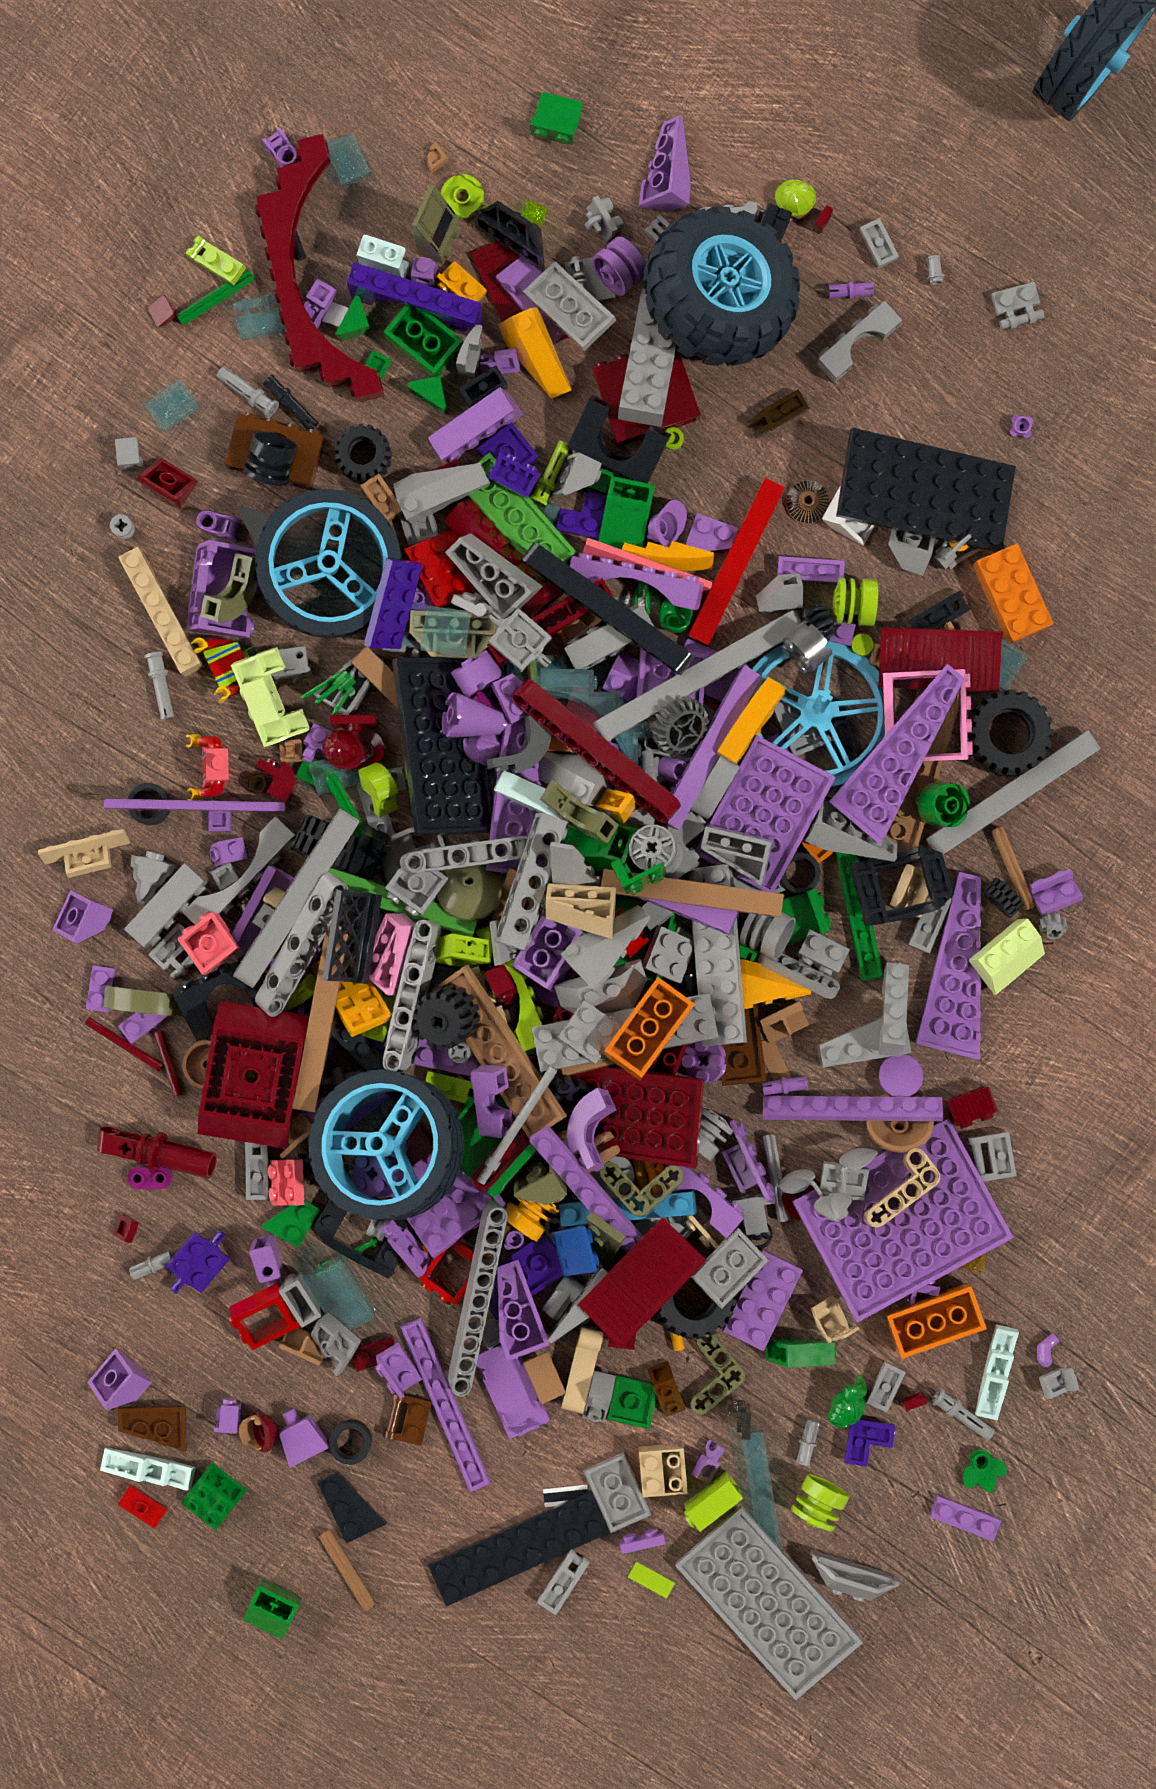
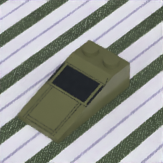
(435, 227)

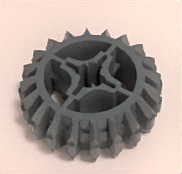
(679, 725)

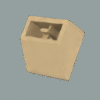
(662, 1470)

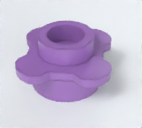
(1021, 420)
(510, 1243)

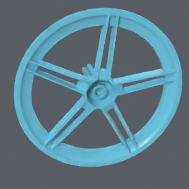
(819, 710)

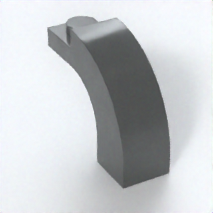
(533, 749)

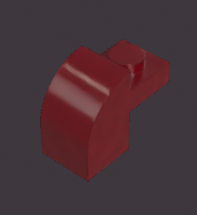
(284, 781)

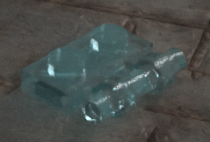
(259, 323)

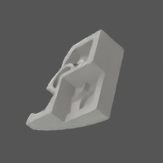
(469, 354)
(335, 1341)

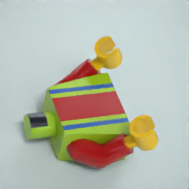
(220, 656)

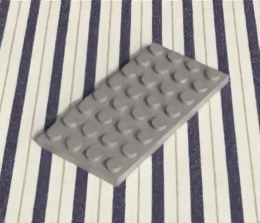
(768, 1602)

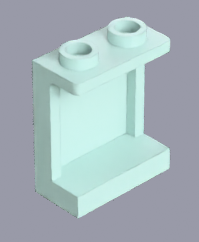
(382, 256)

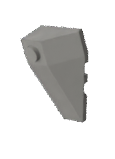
(433, 490)

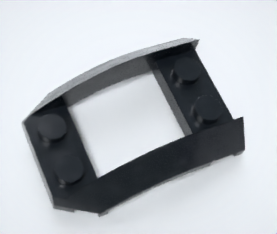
(869, 891)
(385, 1258)

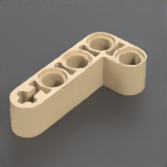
(899, 1192)
(582, 1368)

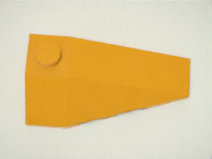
(535, 350)
(765, 985)

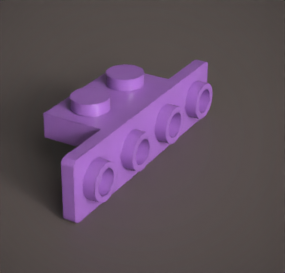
(744, 1166)

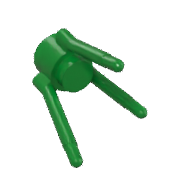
(647, 592)
(341, 681)

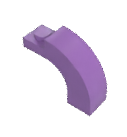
(582, 1126)

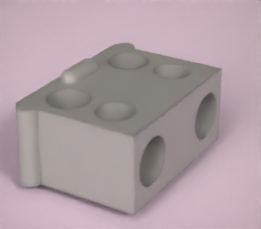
(294, 666)

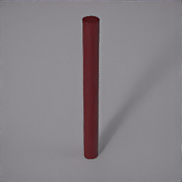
(121, 1042)

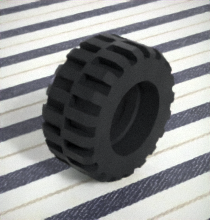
(1035, 720)
(697, 1325)

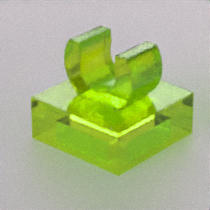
(535, 212)

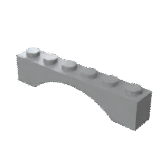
(272, 842)

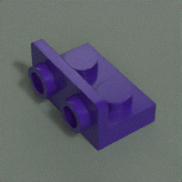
(514, 475)

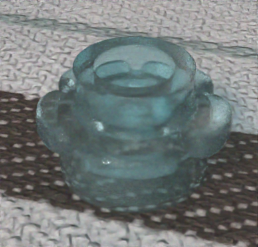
(552, 511)

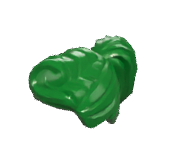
(848, 1405)

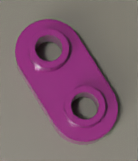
(149, 1179)

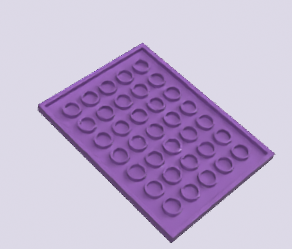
(920, 1243)

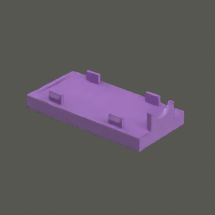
(515, 281)
(511, 1392)

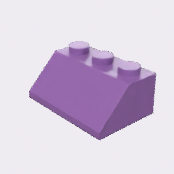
(543, 956)

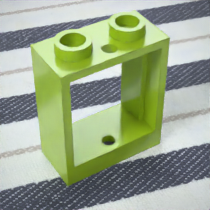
(456, 953)

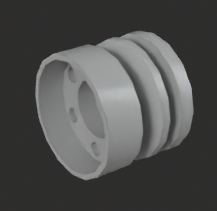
(667, 846)
(770, 931)
(710, 1128)

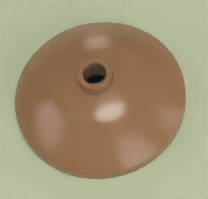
(912, 1136)

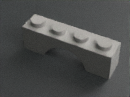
(878, 324)
(894, 1009)

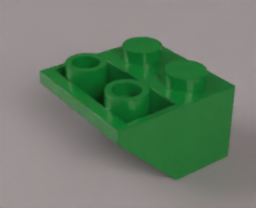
(272, 1609)

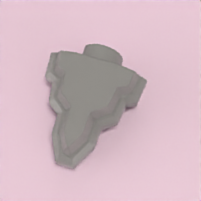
(149, 873)

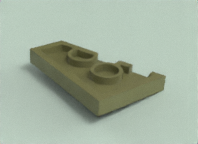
(605, 1237)

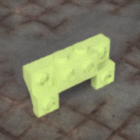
(263, 698)

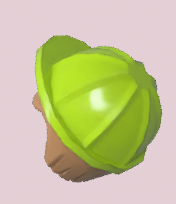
(796, 197)

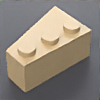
(582, 907)

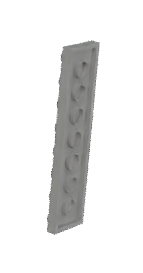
(719, 966)
(553, 1052)

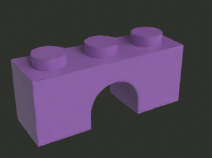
(491, 1118)

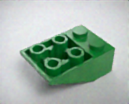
(626, 512)
(600, 854)

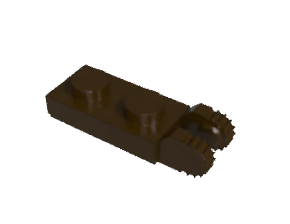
(779, 413)

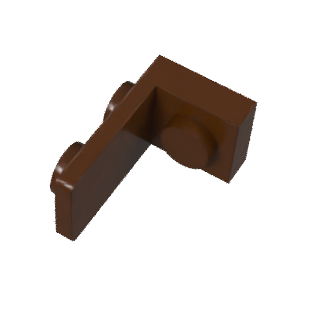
(666, 1389)

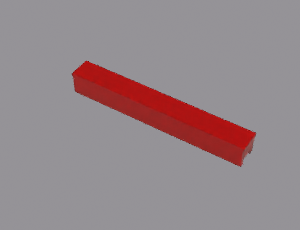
(736, 562)

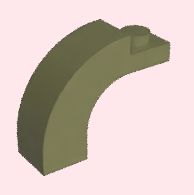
(236, 595)
(578, 815)
(141, 1001)

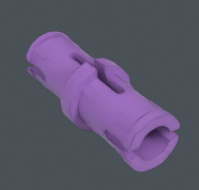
(851, 290)
(785, 1085)

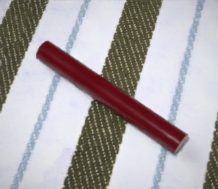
(168, 1064)

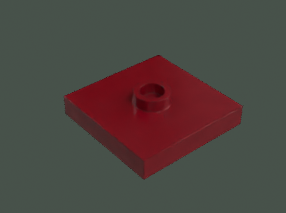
(354, 722)

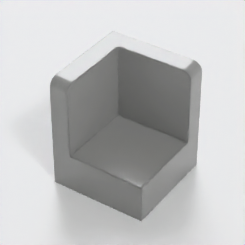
(128, 454)

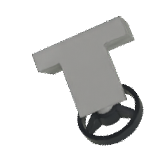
(755, 1218)

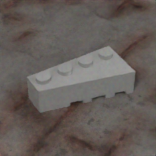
(492, 575)

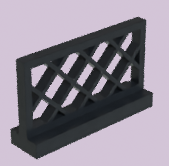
(361, 937)

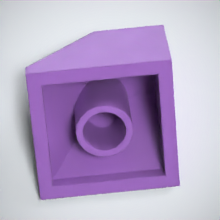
(623, 677)
(81, 917)
(118, 1381)

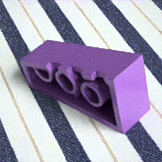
(475, 425)

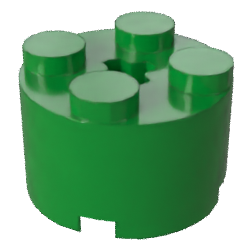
(943, 804)

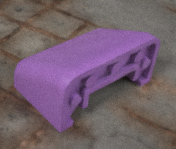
(210, 577)

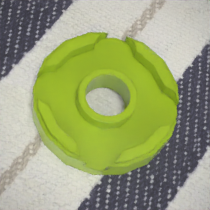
(466, 184)

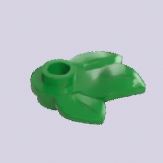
(984, 1473)

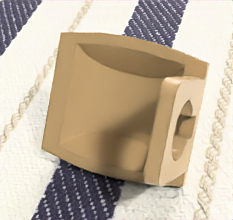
(832, 1320)

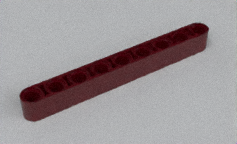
(596, 751)

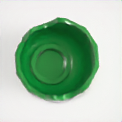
(674, 618)

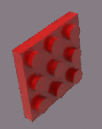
(439, 574)

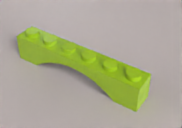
(529, 1014)

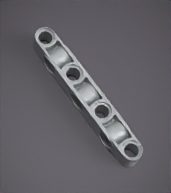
(470, 854)
(299, 946)
(420, 956)

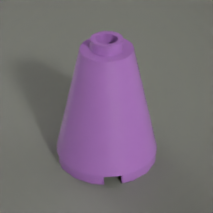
(470, 718)

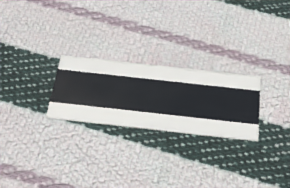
(556, 1496)

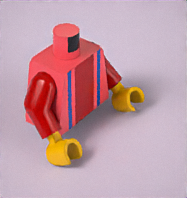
(213, 765)

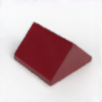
(168, 482)
(419, 1144)

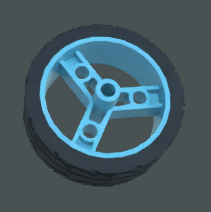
(1090, 52)
(272, 581)
(330, 1141)

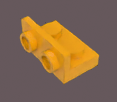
(460, 282)

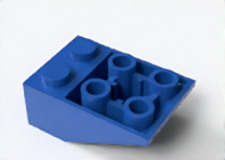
(575, 1250)

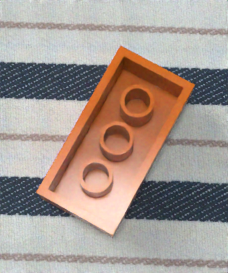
(1012, 594)
(648, 1028)
(935, 1320)

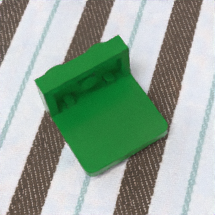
(556, 118)
(808, 914)

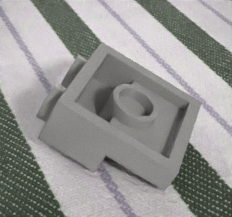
(415, 889)

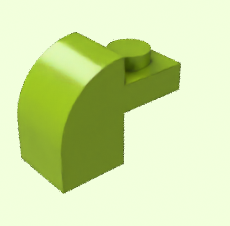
(381, 786)

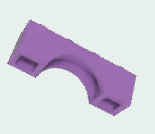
(724, 1214)

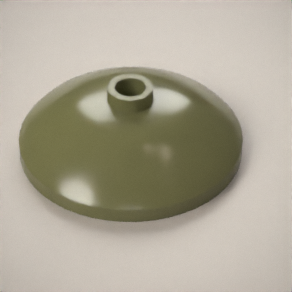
(472, 900)

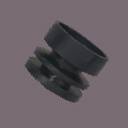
(270, 458)

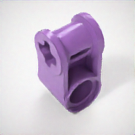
(280, 148)
(222, 527)
(671, 769)

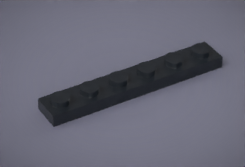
(359, 1050)

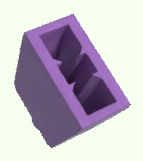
(266, 1260)
(301, 1438)

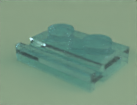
(348, 160)
(172, 406)
(322, 768)

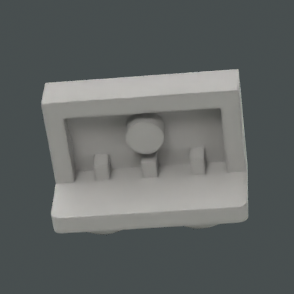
(822, 953)

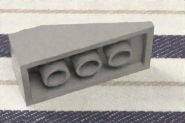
(574, 1314)

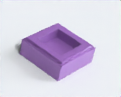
(219, 821)

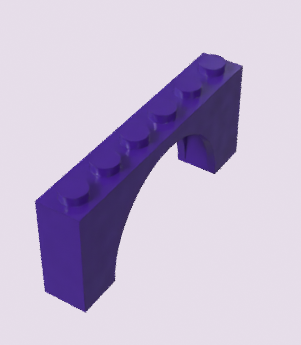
(377, 285)

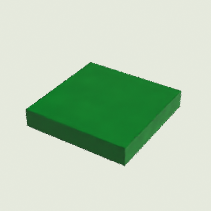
(632, 1402)

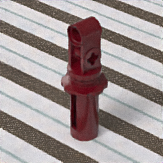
(156, 1152)

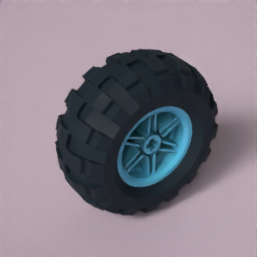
(721, 286)

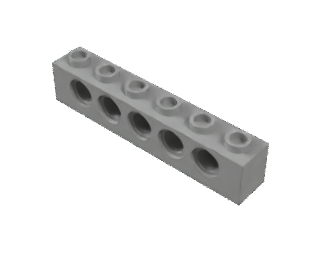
(513, 910)

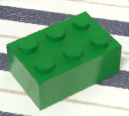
(423, 340)

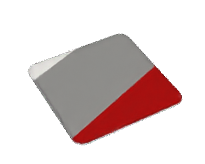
(710, 709)

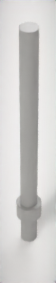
(493, 1161)

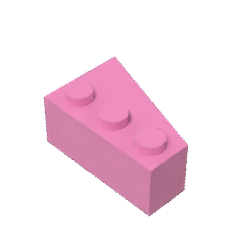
(390, 952)

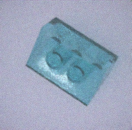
(340, 1293)

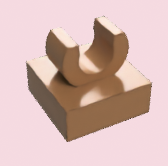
(291, 751)

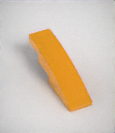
(676, 556)
(751, 720)

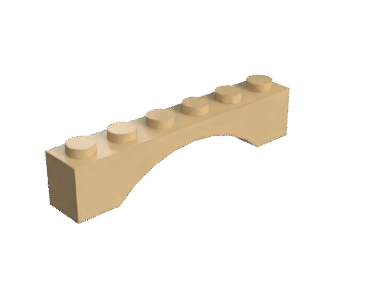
(160, 611)

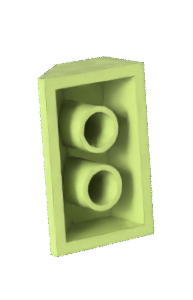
(1008, 955)

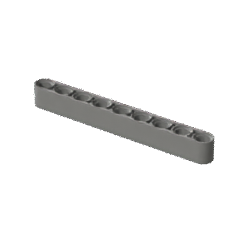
(1015, 792)
(295, 898)
(478, 1308)

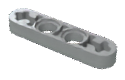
(819, 984)

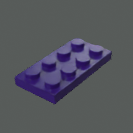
(393, 604)
(539, 1266)

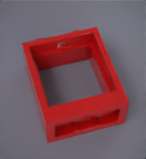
(431, 1285)
(255, 1304)

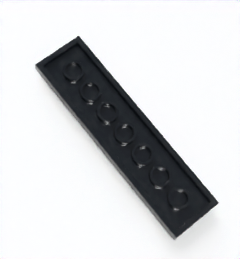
(518, 1548)

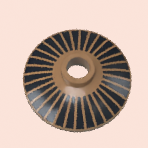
(804, 512)

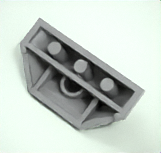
(615, 994)
(853, 1578)

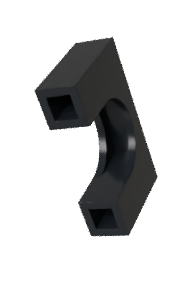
(589, 442)
(193, 995)

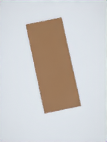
(774, 1061)

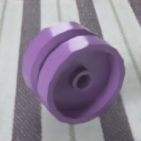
(619, 266)

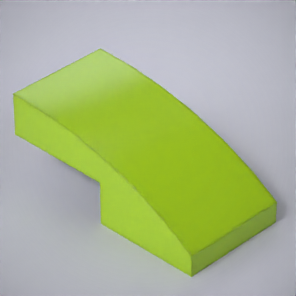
(302, 992)

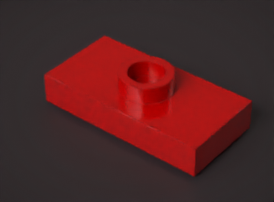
(142, 1506)

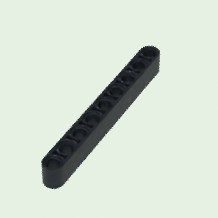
(607, 608)

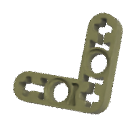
(645, 1194)
(724, 1370)

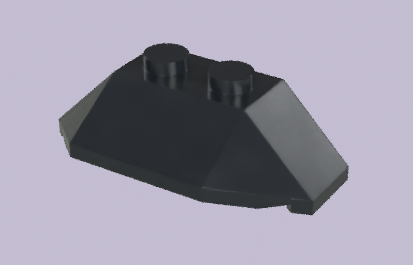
(512, 232)

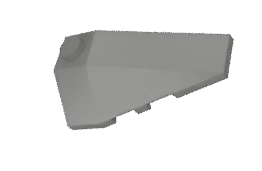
(573, 775)
(837, 833)
(569, 867)
(596, 955)

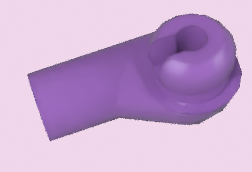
(1044, 1350)

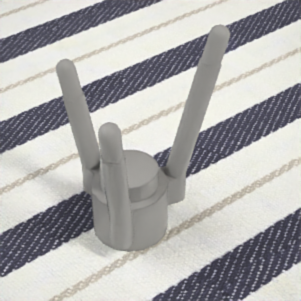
(946, 557)

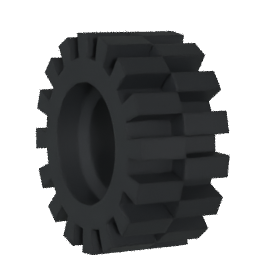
(1003, 897)

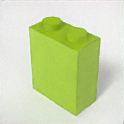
(712, 1501)

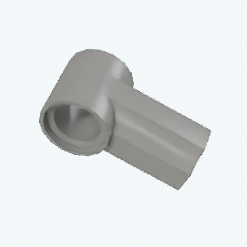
(566, 1292)

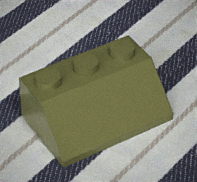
(539, 1182)

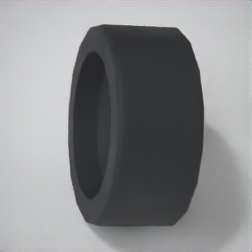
(144, 787)
(816, 873)
(336, 1452)

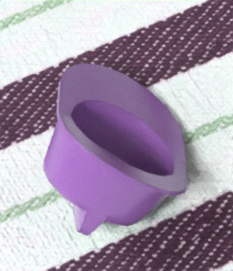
(667, 523)
(482, 748)

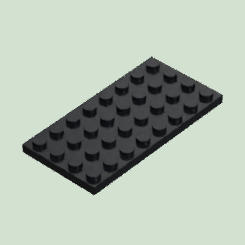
(925, 490)
(444, 784)

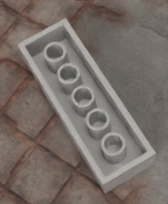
(647, 371)

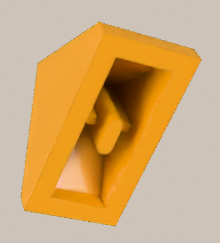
(617, 804)

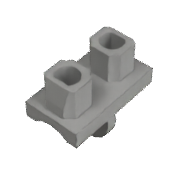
(600, 219)

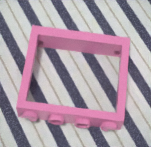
(964, 703)

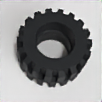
(359, 436)

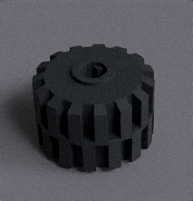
(310, 833)
(446, 1017)

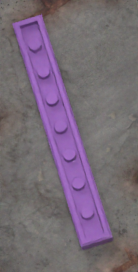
(706, 752)
(187, 805)
(445, 1404)

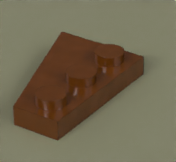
(156, 1423)

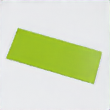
(651, 1580)

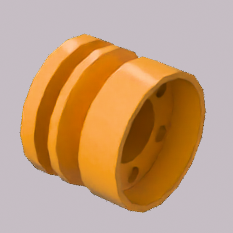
(527, 1215)

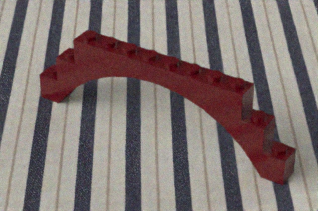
(280, 218)

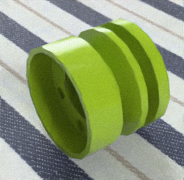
(856, 601)
(821, 1499)

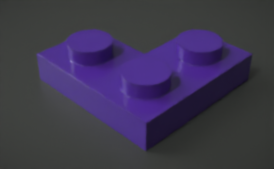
(587, 522)
(864, 1434)

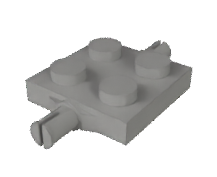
(519, 639)

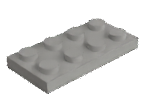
(569, 305)

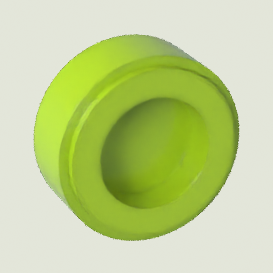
(676, 439)
(862, 644)

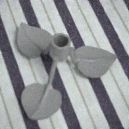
(835, 1204)

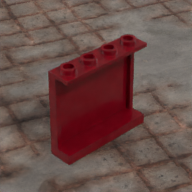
(680, 402)

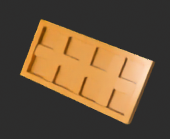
(359, 1005)

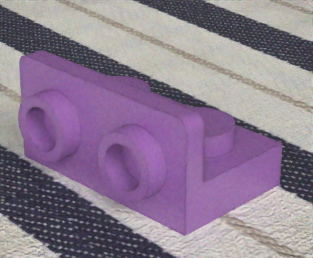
(1055, 892)
(397, 1369)

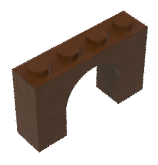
(307, 457)

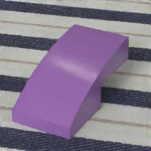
(319, 300)

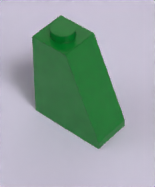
(800, 1352)

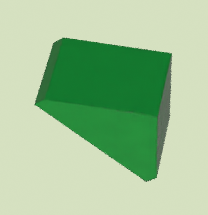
(354, 322)
(430, 392)

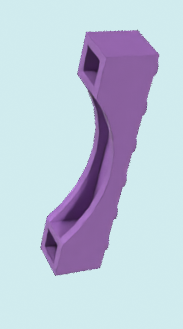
(679, 591)

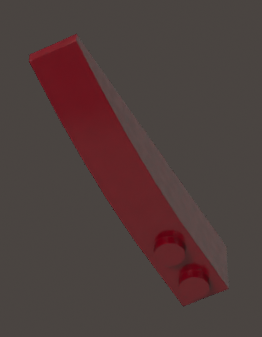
(555, 619)

